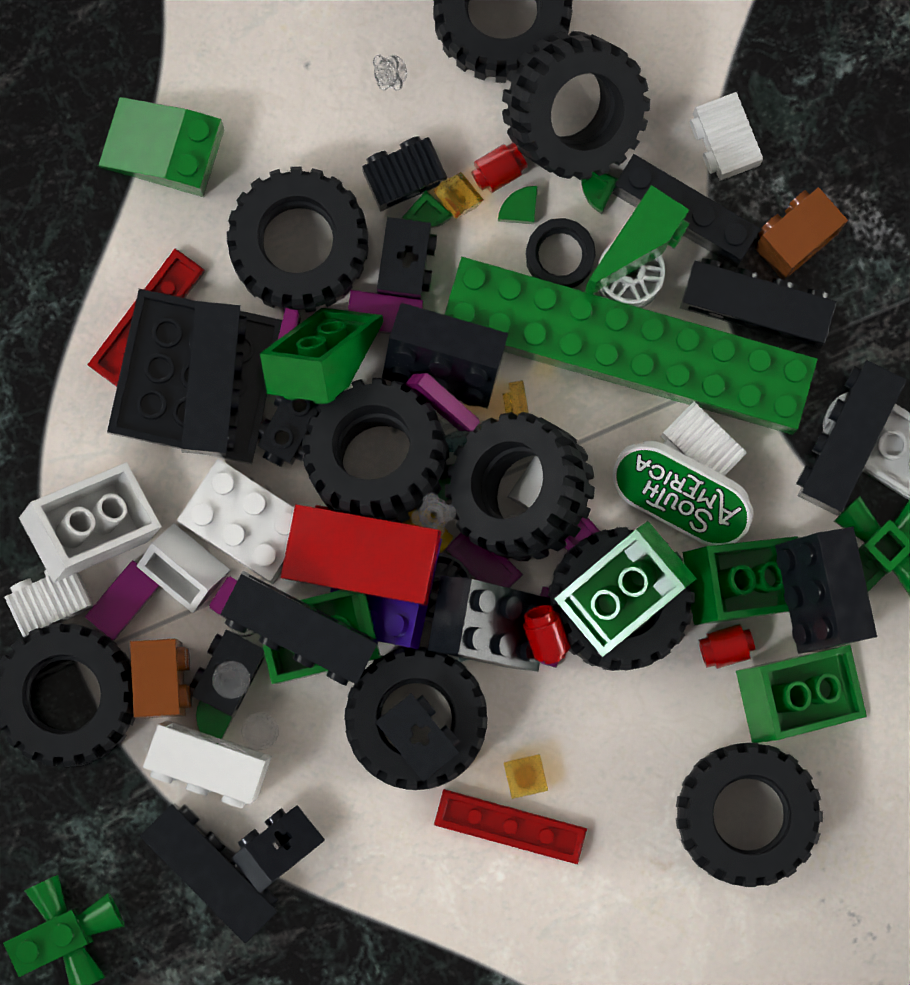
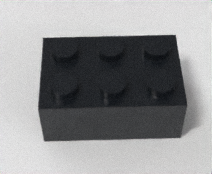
(451, 350)
(825, 590)
(483, 623)

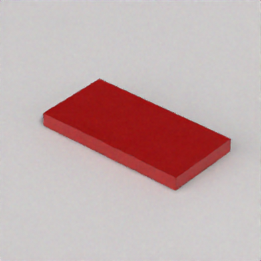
(361, 554)

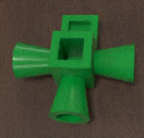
(884, 546)
(63, 934)

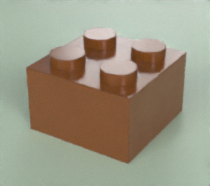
(801, 233)
(159, 678)

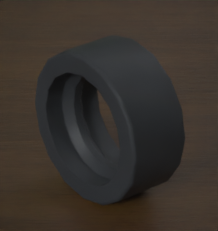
(567, 227)

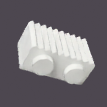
(726, 137)
(703, 440)
(47, 602)

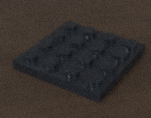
(156, 372)

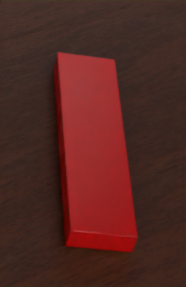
(174, 278)
(510, 826)

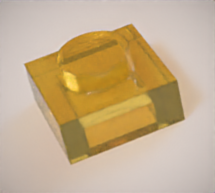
(458, 195)
(515, 399)
(525, 776)

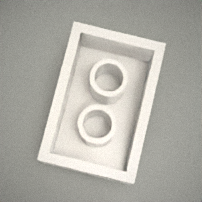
(240, 520)
(89, 522)
(206, 766)

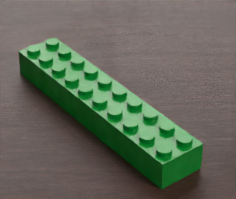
(635, 346)

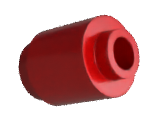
(499, 167)
(546, 634)
(726, 646)

